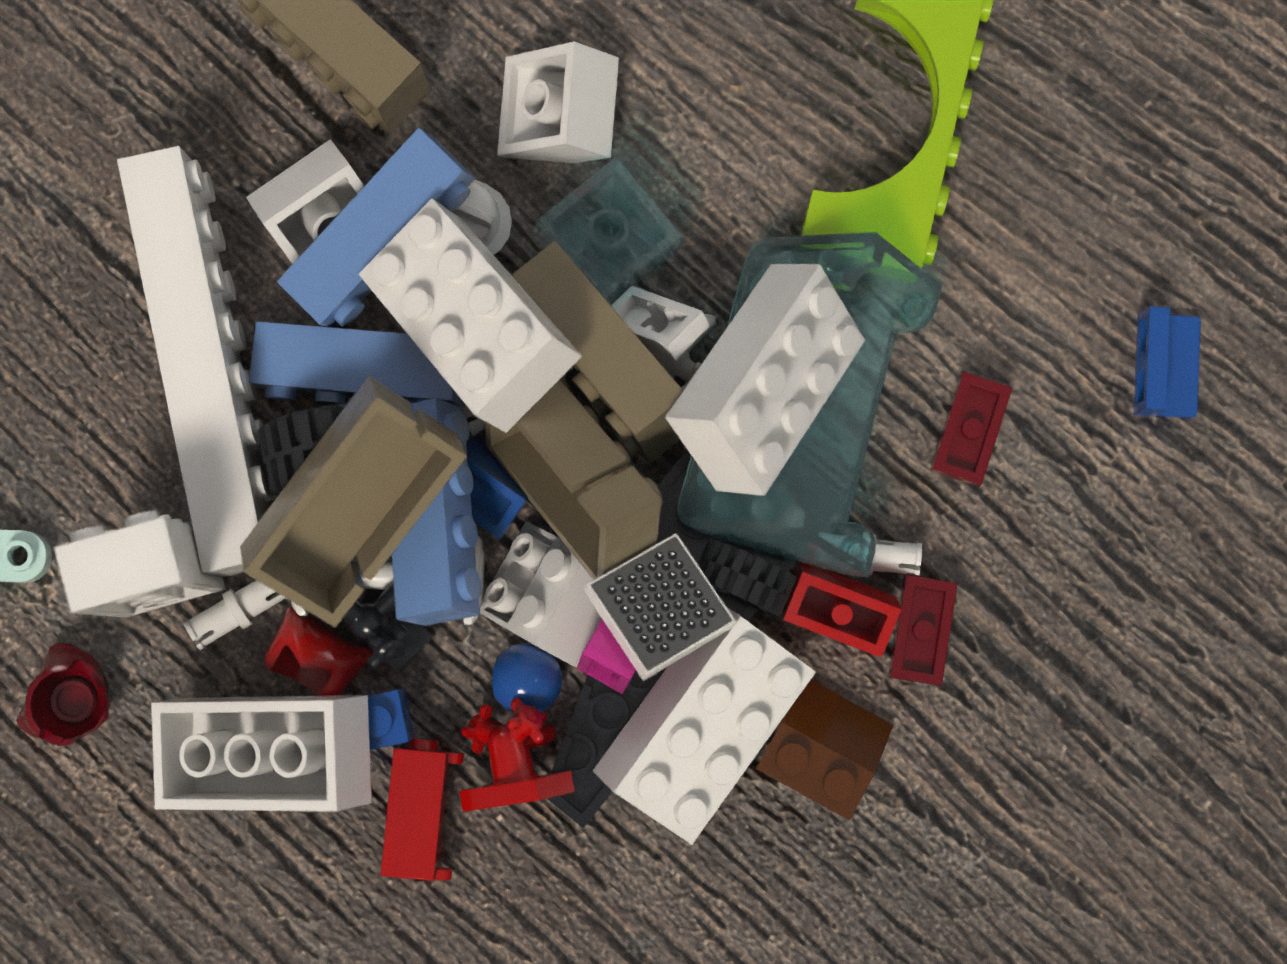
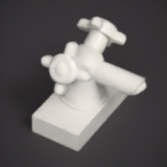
(665, 329)

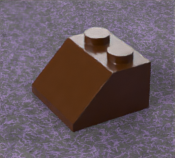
(825, 749)

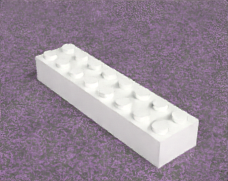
(198, 351)

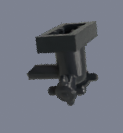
(392, 640)

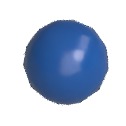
(526, 674)

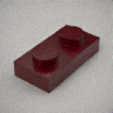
(971, 429)
(922, 630)

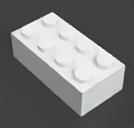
(469, 316)
(766, 379)
(133, 567)
(703, 727)
(262, 753)

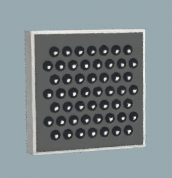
(659, 606)

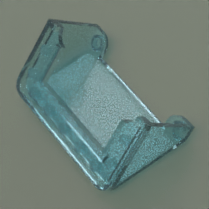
(813, 494)

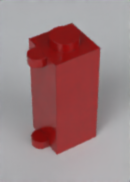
(417, 811)

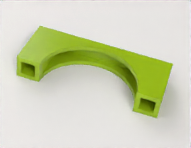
(906, 203)

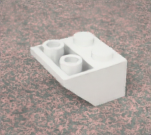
(543, 595)

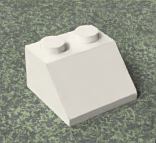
(558, 104)
(306, 198)

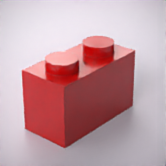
(842, 609)

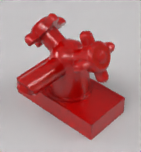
(511, 759)

